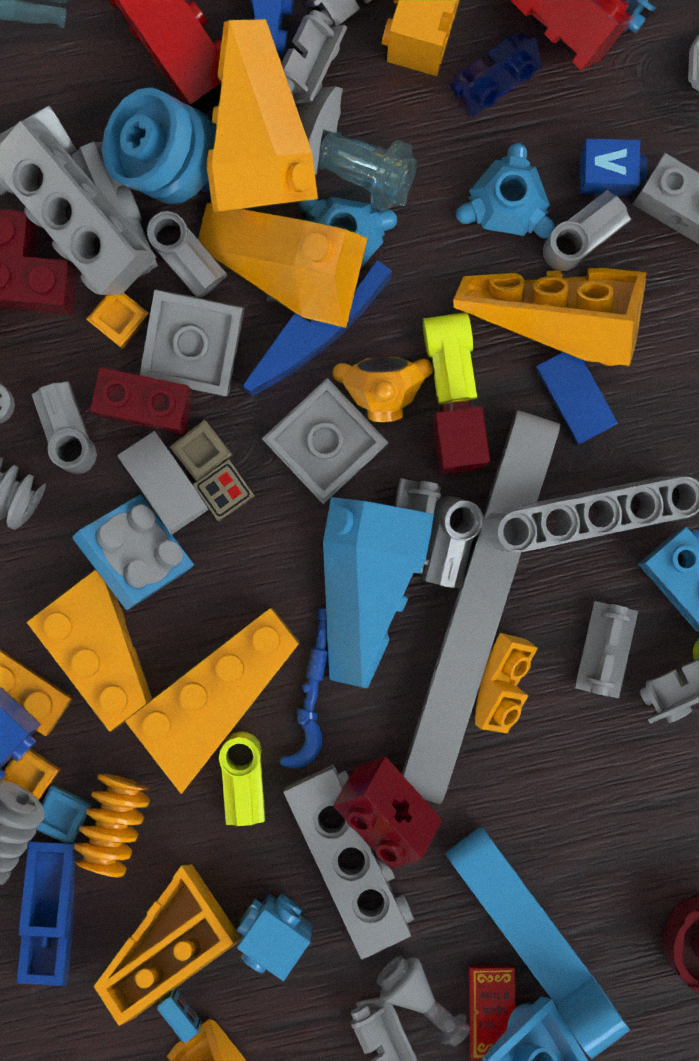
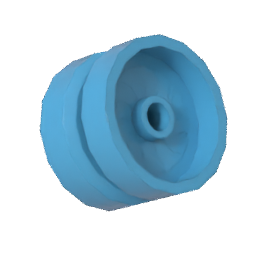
(158, 146)

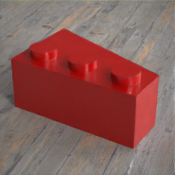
(584, 25)
(176, 42)

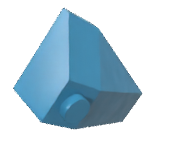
(366, 569)

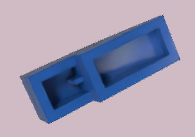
(47, 914)

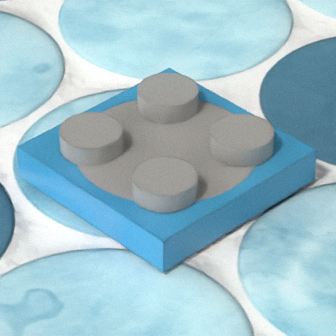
(133, 551)

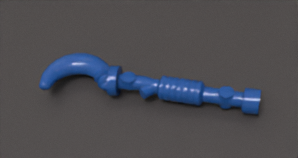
(307, 716)

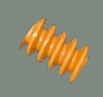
(112, 825)

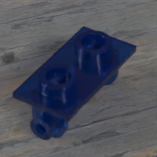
(513, 63)

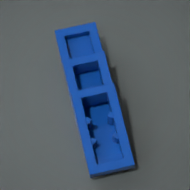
(305, 340)

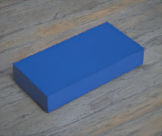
(576, 396)

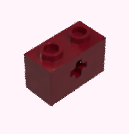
(142, 401)
(460, 438)
(387, 813)

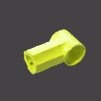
(449, 345)
(242, 783)

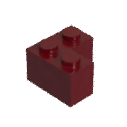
(30, 281)

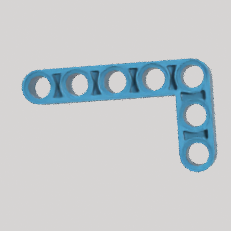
(538, 942)

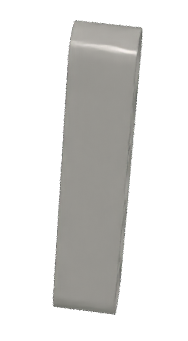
(573, 513)

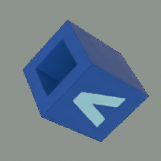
(611, 166)

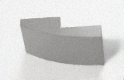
(320, 118)
(162, 482)

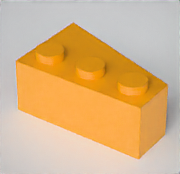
(94, 649)
(170, 945)

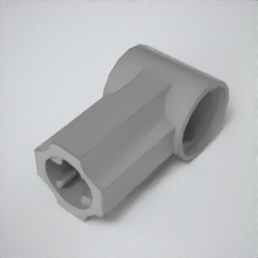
(586, 230)
(187, 256)
(63, 425)
(451, 547)

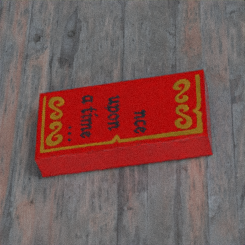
(489, 1005)

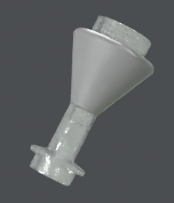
(407, 986)

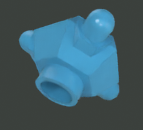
(509, 197)
(352, 216)

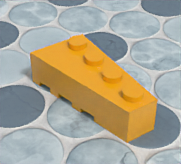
(419, 33)
(204, 705)

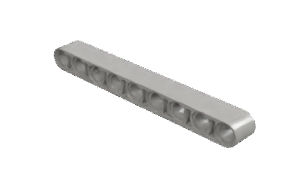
(477, 612)

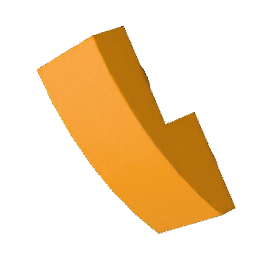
(498, 695)

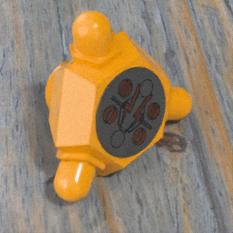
(383, 384)

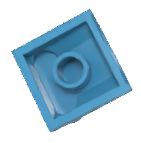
(536, 1034)

